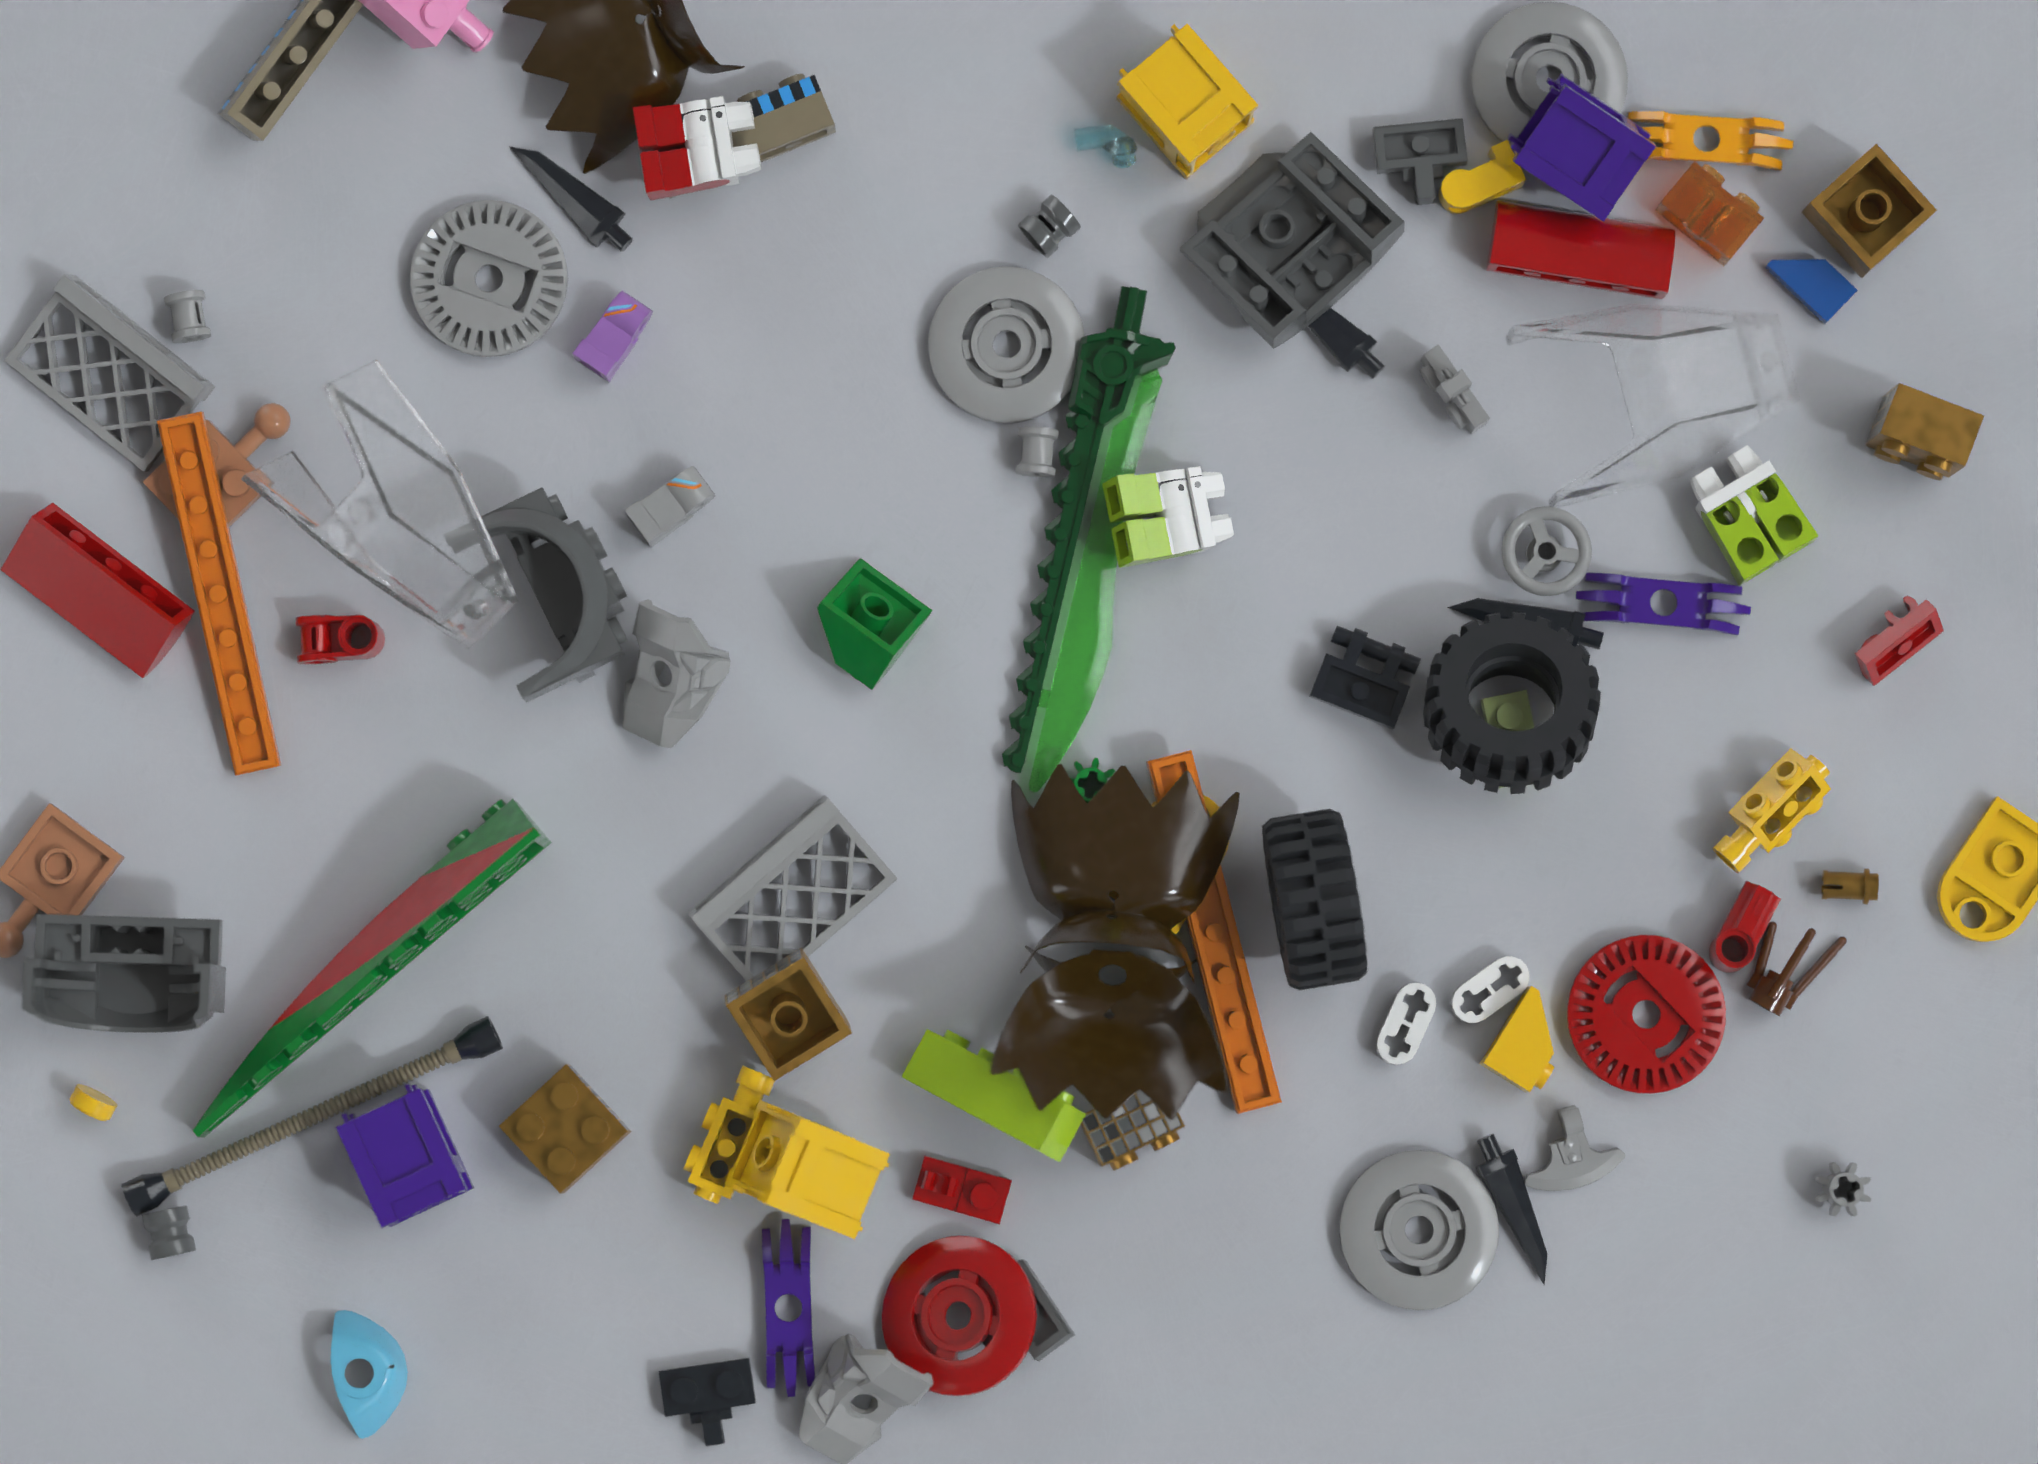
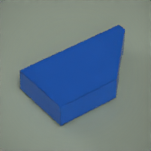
(1814, 284)

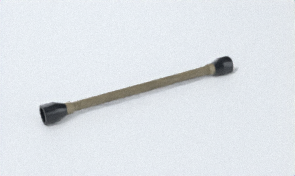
(151, 1190)

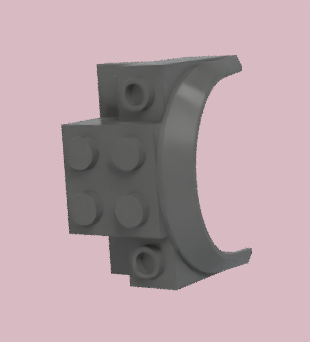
(568, 584)
(135, 974)

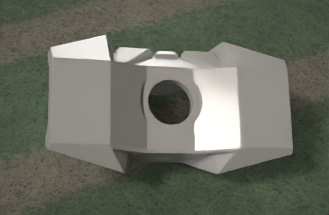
(669, 711)
(829, 1417)

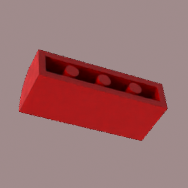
(1581, 250)
(97, 589)

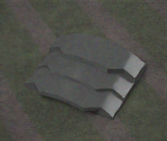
(1291, 238)

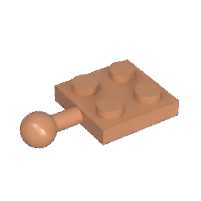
(230, 461)
(55, 870)

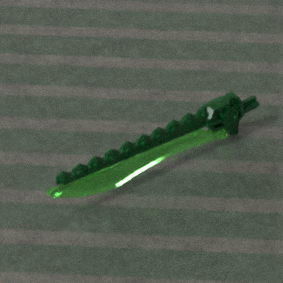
(1098, 396)

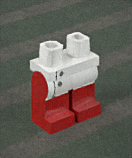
(692, 146)

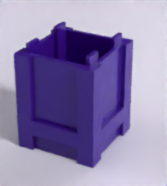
(1581, 147)
(404, 1157)

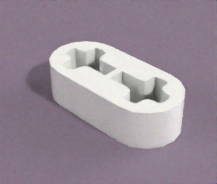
(1496, 998)
(1395, 1019)

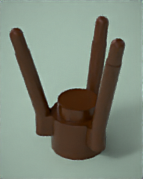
(1774, 990)

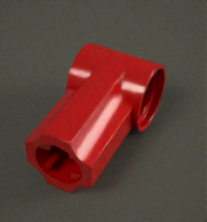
(1745, 925)

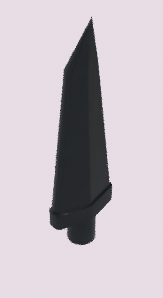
(585, 207)
(1346, 342)
(1569, 620)
(1507, 1187)

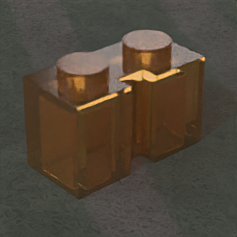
(1710, 213)

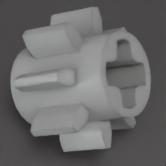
(1854, 1195)

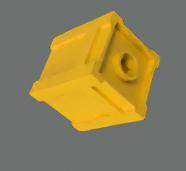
(1186, 100)
(807, 1169)

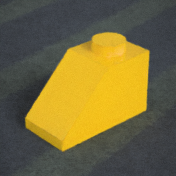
(1522, 1045)

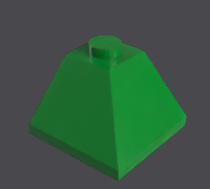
(869, 622)

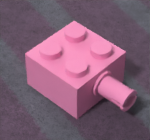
(427, 21)

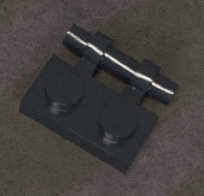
(1359, 689)

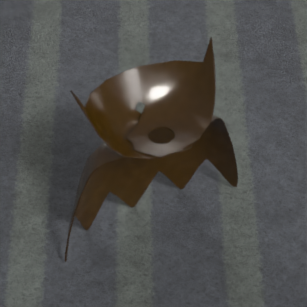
(612, 63)
(1117, 842)
(1150, 1045)

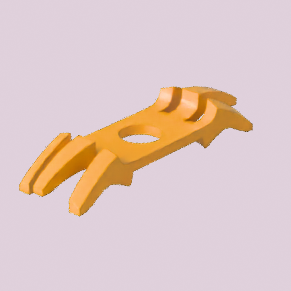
(1732, 133)

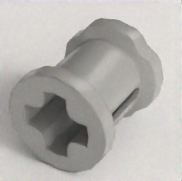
(187, 316)
(1037, 451)

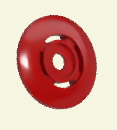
(1679, 986)
(999, 1304)

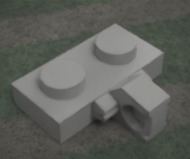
(1453, 388)

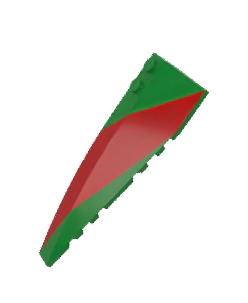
(385, 946)

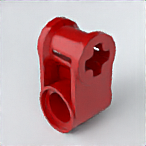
(328, 638)

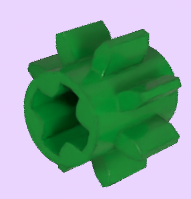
(1083, 775)

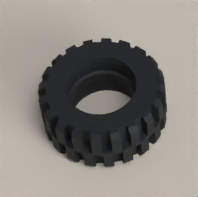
(1519, 650)
(1314, 899)

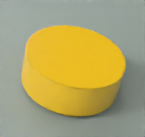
(92, 1102)

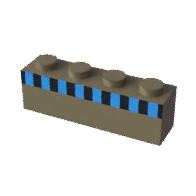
(287, 65)
(786, 117)

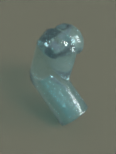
(1110, 139)

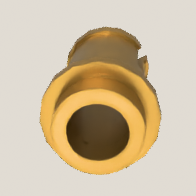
(1852, 885)

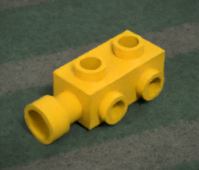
(1773, 805)
(719, 1141)

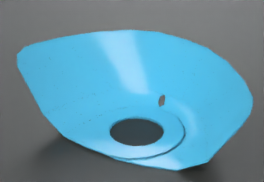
(361, 1338)

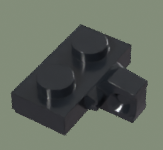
(708, 1393)

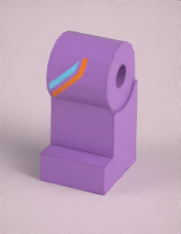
(613, 336)

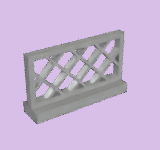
(122, 335)
(772, 861)

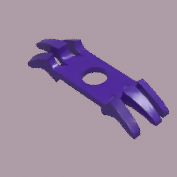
(1636, 606)
(793, 1280)

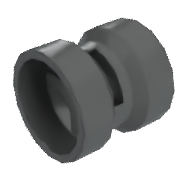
(1049, 226)
(169, 1232)

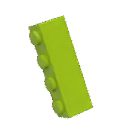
(1000, 1100)

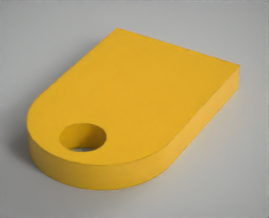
(1995, 872)

